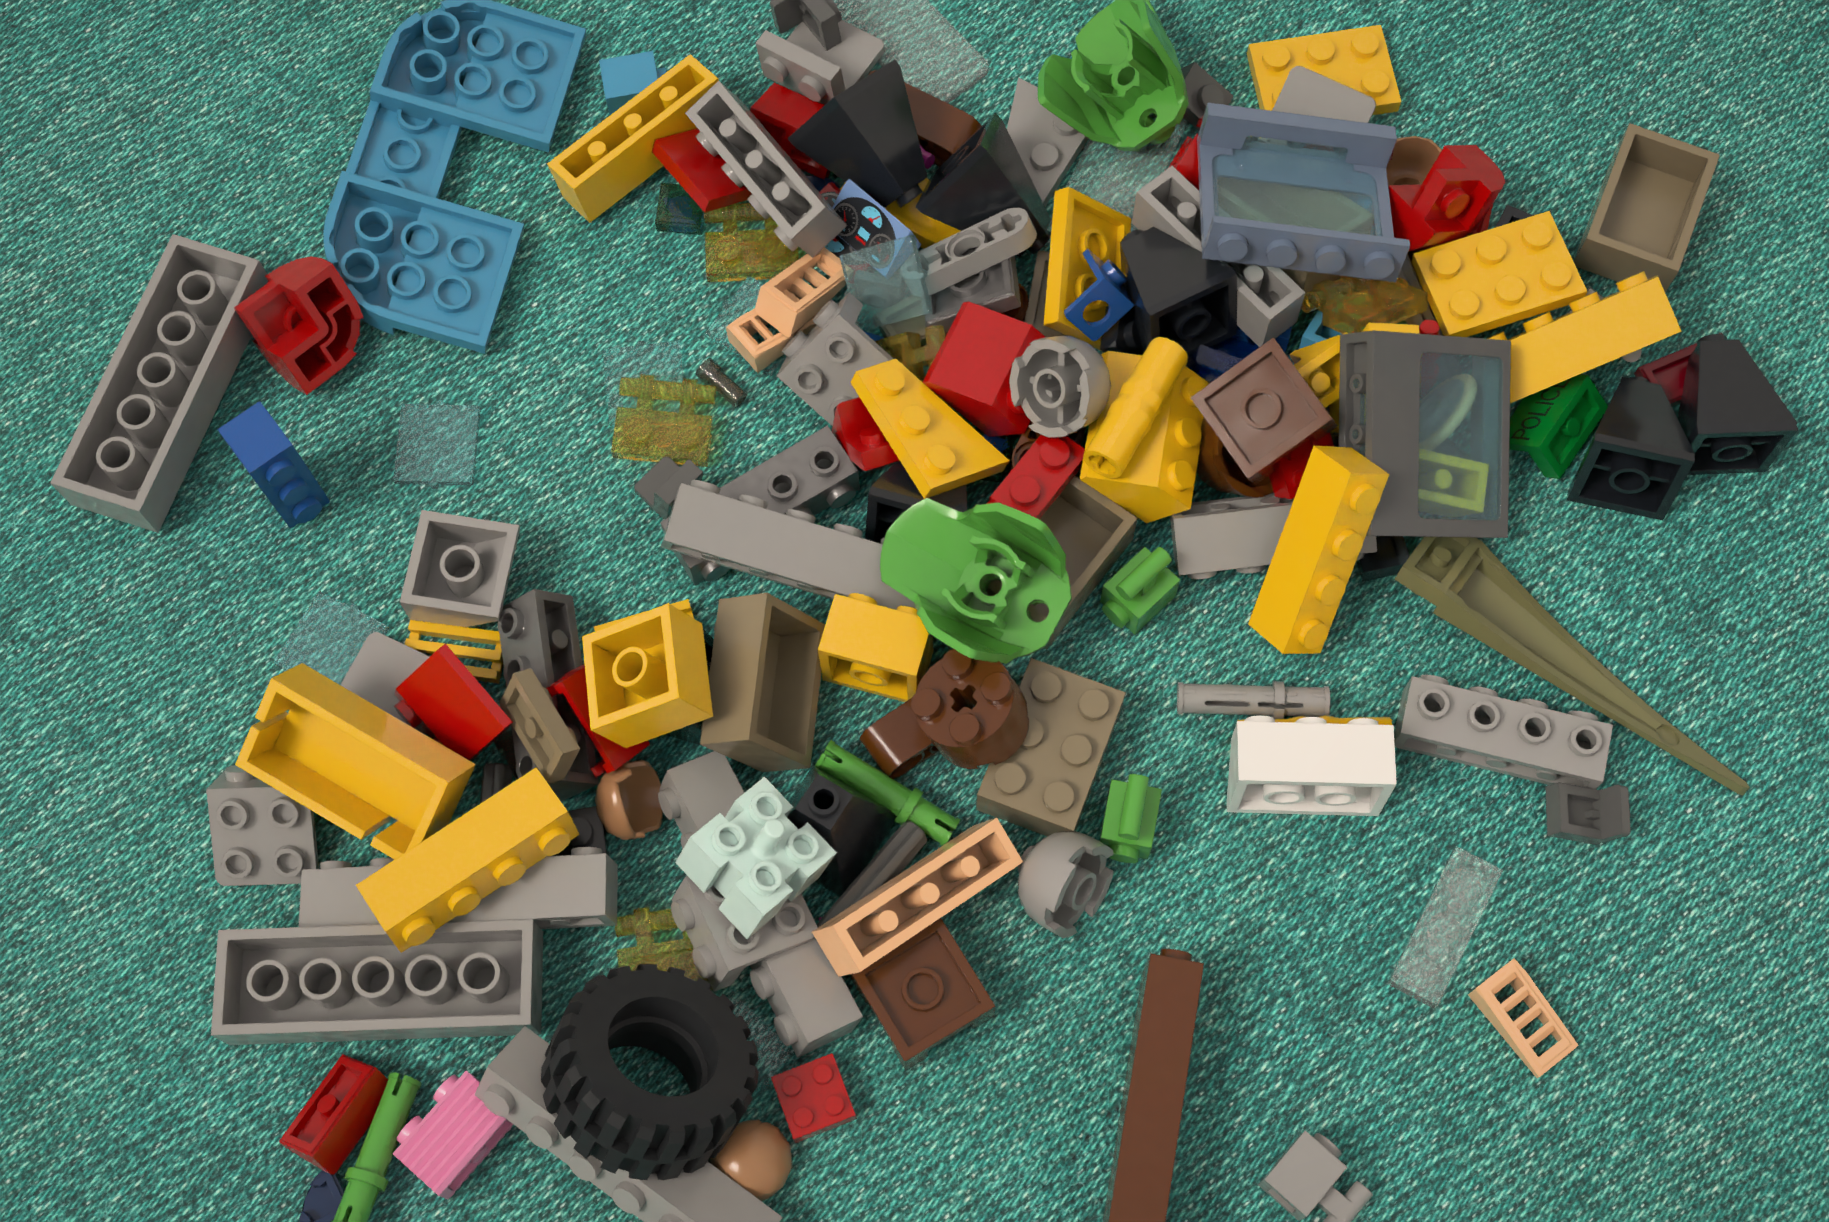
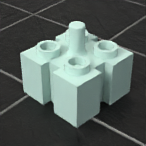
(755, 857)

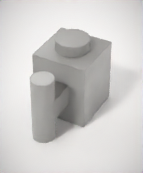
(1306, 1179)

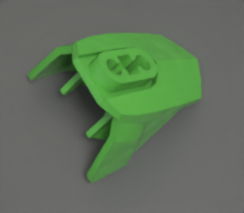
(1118, 79)
(951, 557)

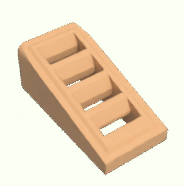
(787, 311)
(762, 354)
(1539, 1007)

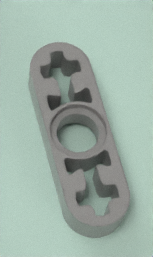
(996, 240)

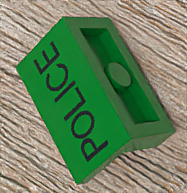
(1556, 423)

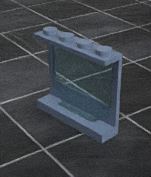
(1297, 193)

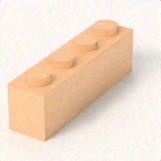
(917, 897)

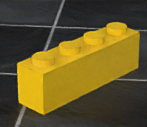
(619, 149)
(1589, 335)
(1317, 549)
(468, 860)

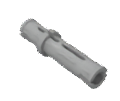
(1253, 700)

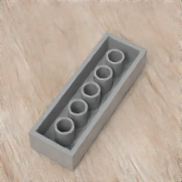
(161, 386)
(362, 988)

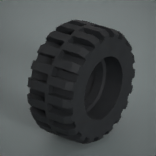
(619, 1119)

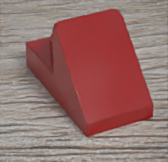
(861, 436)

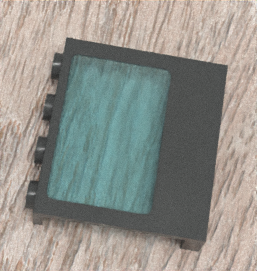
(1435, 422)

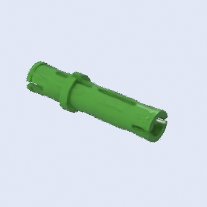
(903, 802)
(369, 1173)

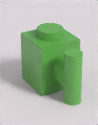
(1139, 590)
(1130, 818)

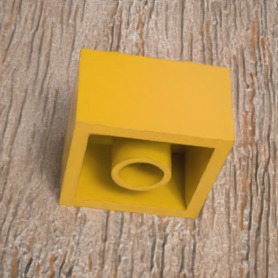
(874, 647)
(647, 676)

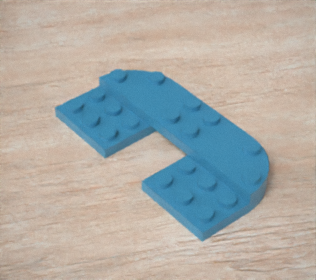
(386, 231)

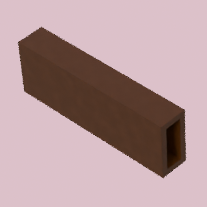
(1154, 1089)

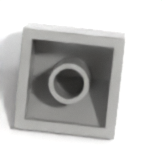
(458, 569)

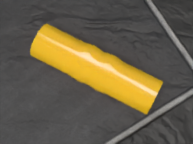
(1135, 407)

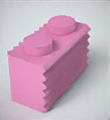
(451, 1136)

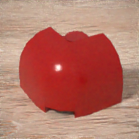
(1449, 199)
(304, 321)

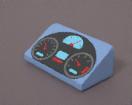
(866, 219)

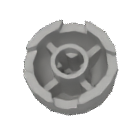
(1060, 385)
(1063, 879)

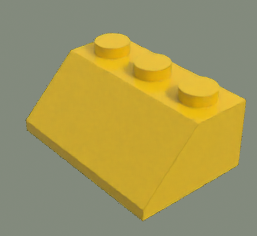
(1165, 463)

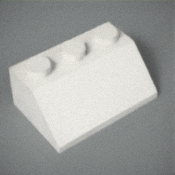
(1311, 767)

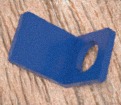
(1106, 288)

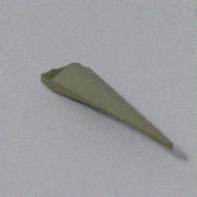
(1493, 607)

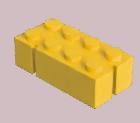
(352, 761)

